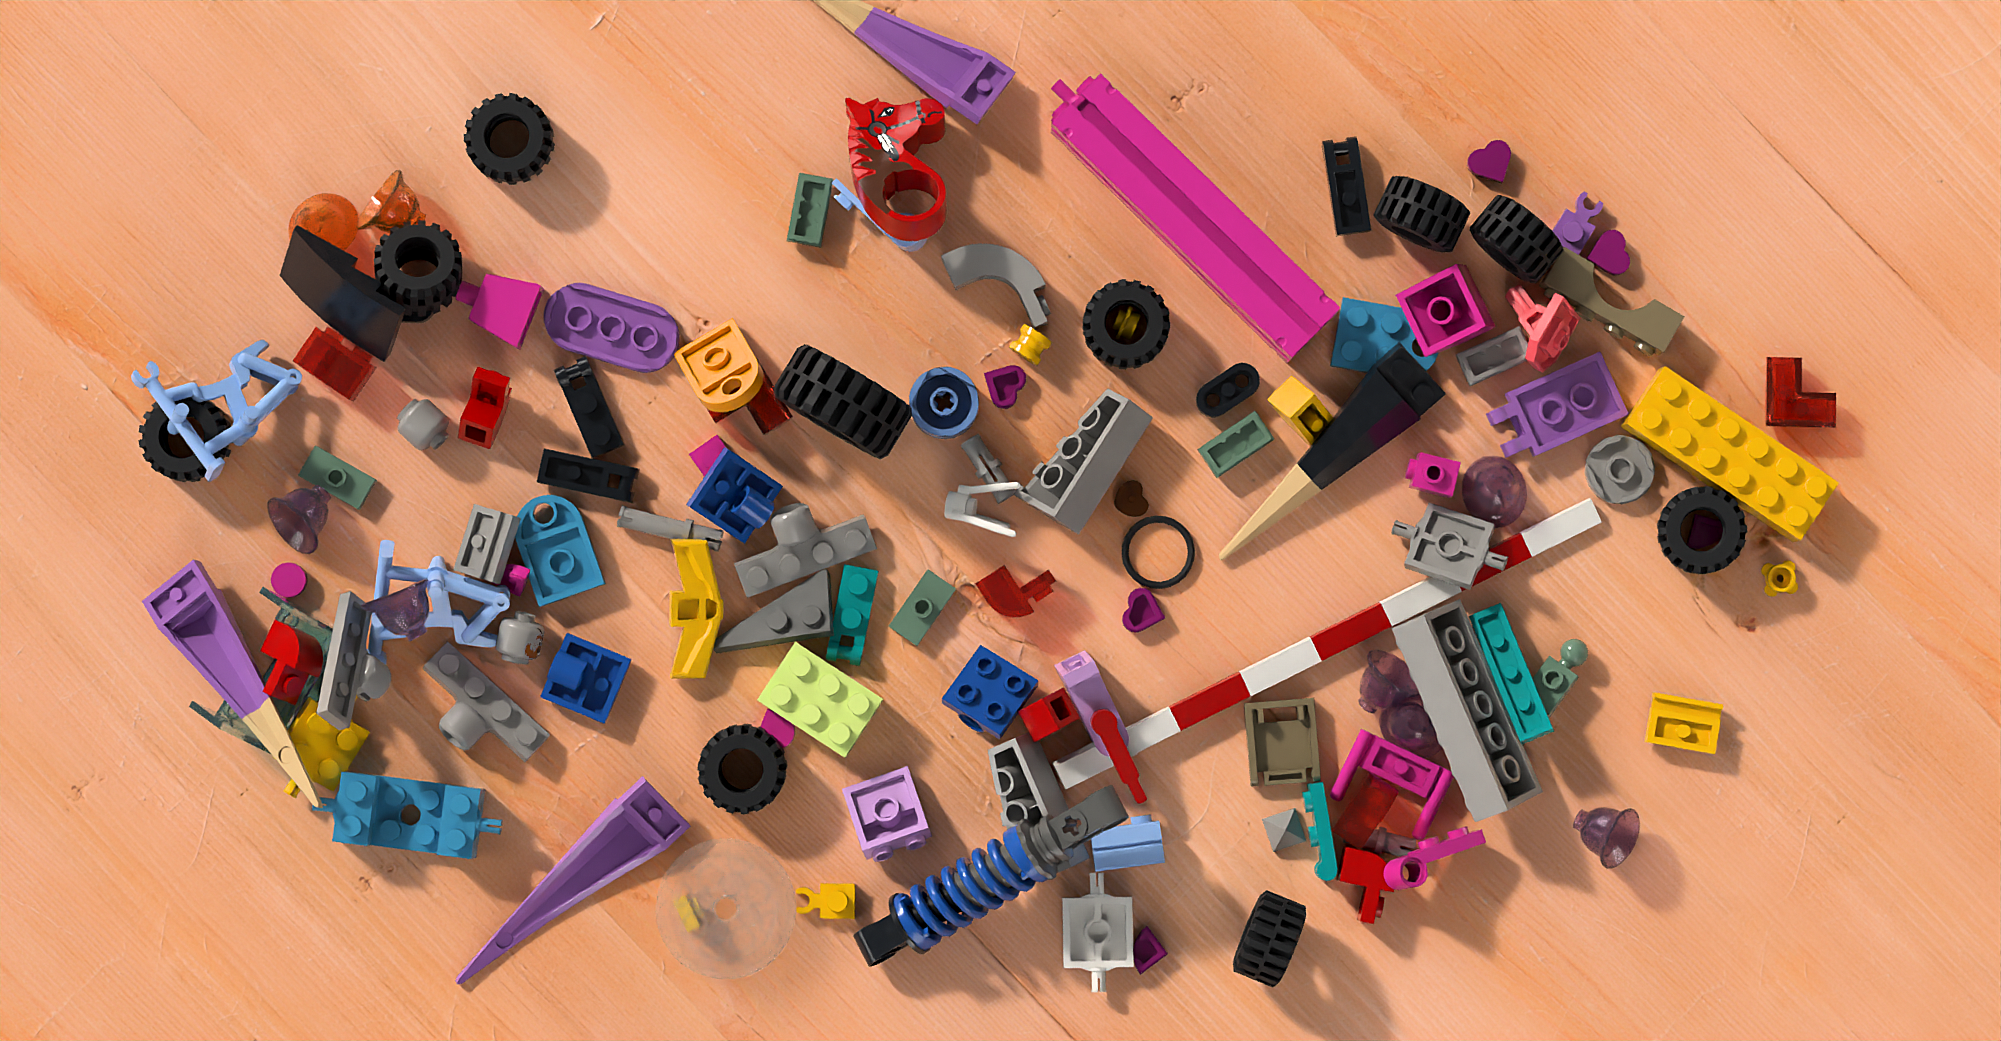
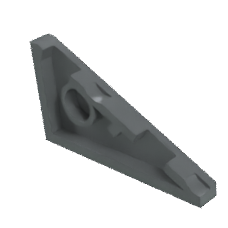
(793, 617)

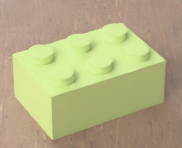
(820, 699)

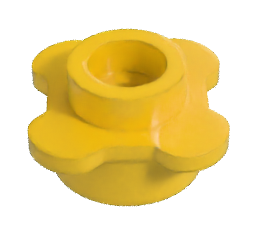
(1126, 323)
(1788, 583)

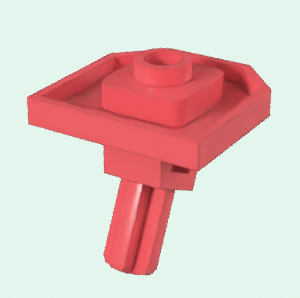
(1547, 327)

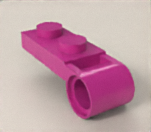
(1428, 851)

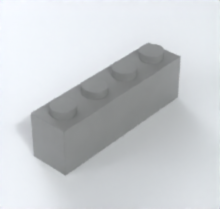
(1086, 461)
(1028, 787)

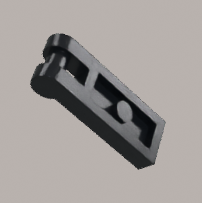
(1346, 187)
(589, 409)
(586, 475)

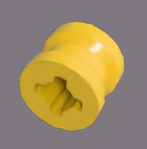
(1030, 344)

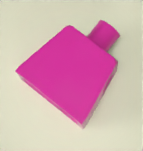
(502, 306)

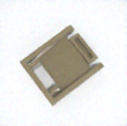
(1282, 747)

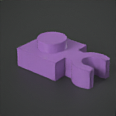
(1573, 228)

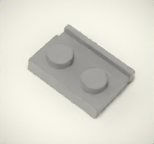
(487, 544)

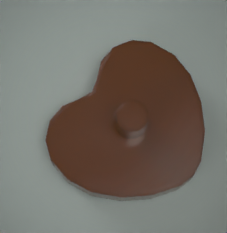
(1130, 499)

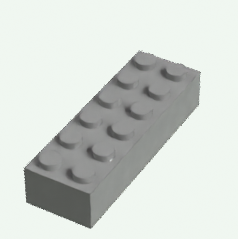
(1467, 711)

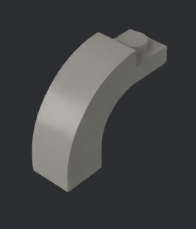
(997, 262)

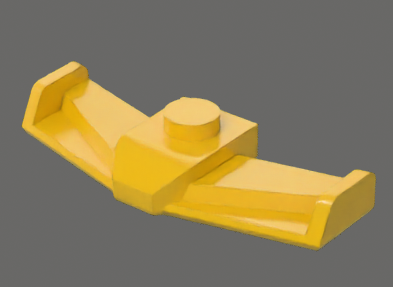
(695, 608)

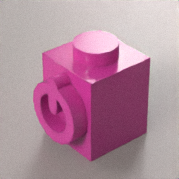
(1432, 474)

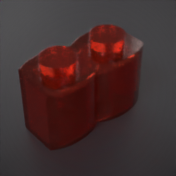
(335, 363)

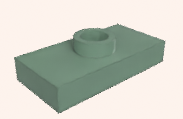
(810, 210)
(1235, 444)
(337, 477)
(922, 607)

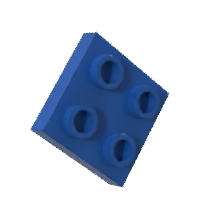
(735, 495)
(585, 678)
(989, 692)

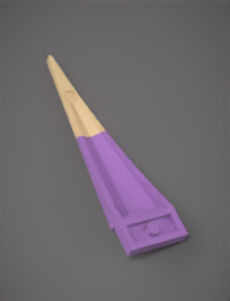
(941, 66)
(205, 632)

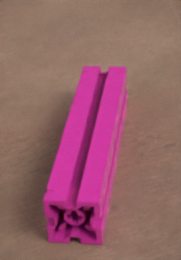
(1191, 215)

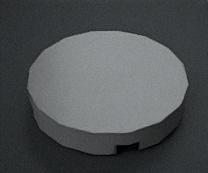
(1619, 469)

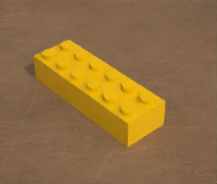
(1729, 454)

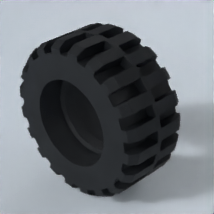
(842, 401)

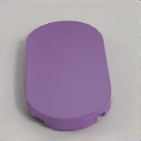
(611, 327)

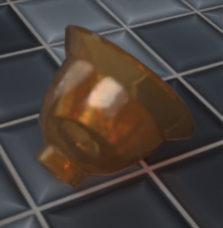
(391, 206)
(327, 217)

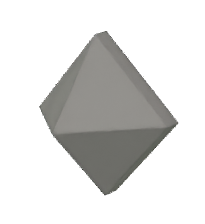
(1284, 829)

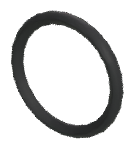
(1190, 555)

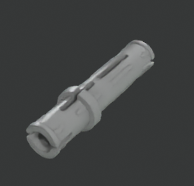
(668, 527)

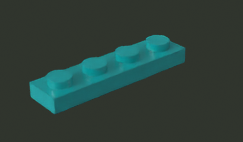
(1511, 673)

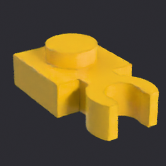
(834, 900)

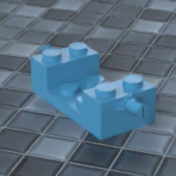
(372, 806)

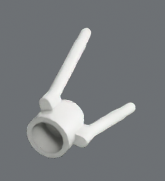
(963, 508)

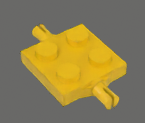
(323, 747)

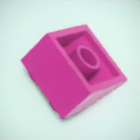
(1445, 310)

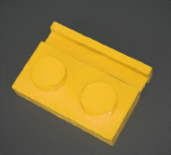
(1683, 723)

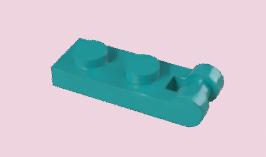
(852, 613)
(1320, 834)

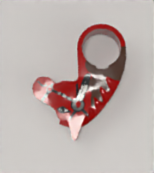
(883, 161)

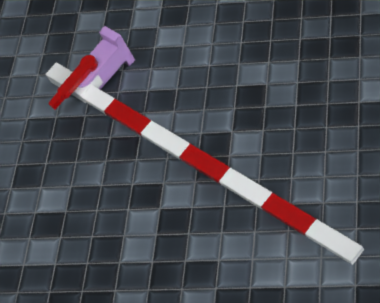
(1115, 744)

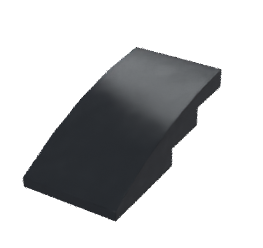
(340, 294)

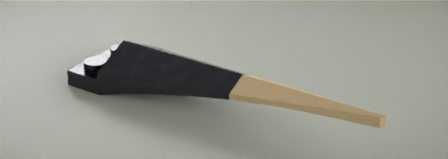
(1375, 413)

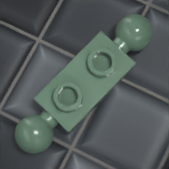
(1556, 678)

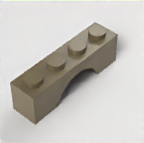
(1648, 326)

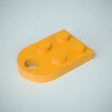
(720, 364)

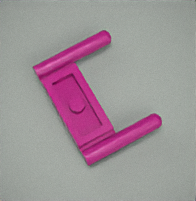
(1400, 768)

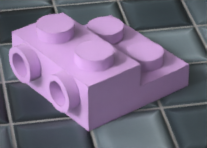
(887, 814)

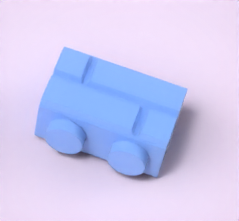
(1129, 845)

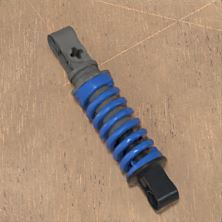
(1025, 858)

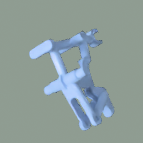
(245, 417)
(439, 584)

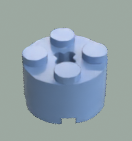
(963, 397)

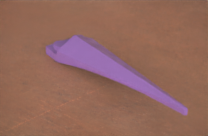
(617, 841)

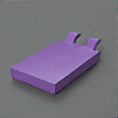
(1560, 406)

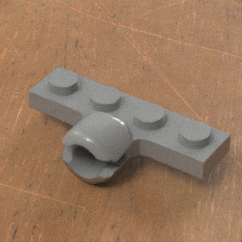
(802, 549)
(349, 666)
(481, 707)

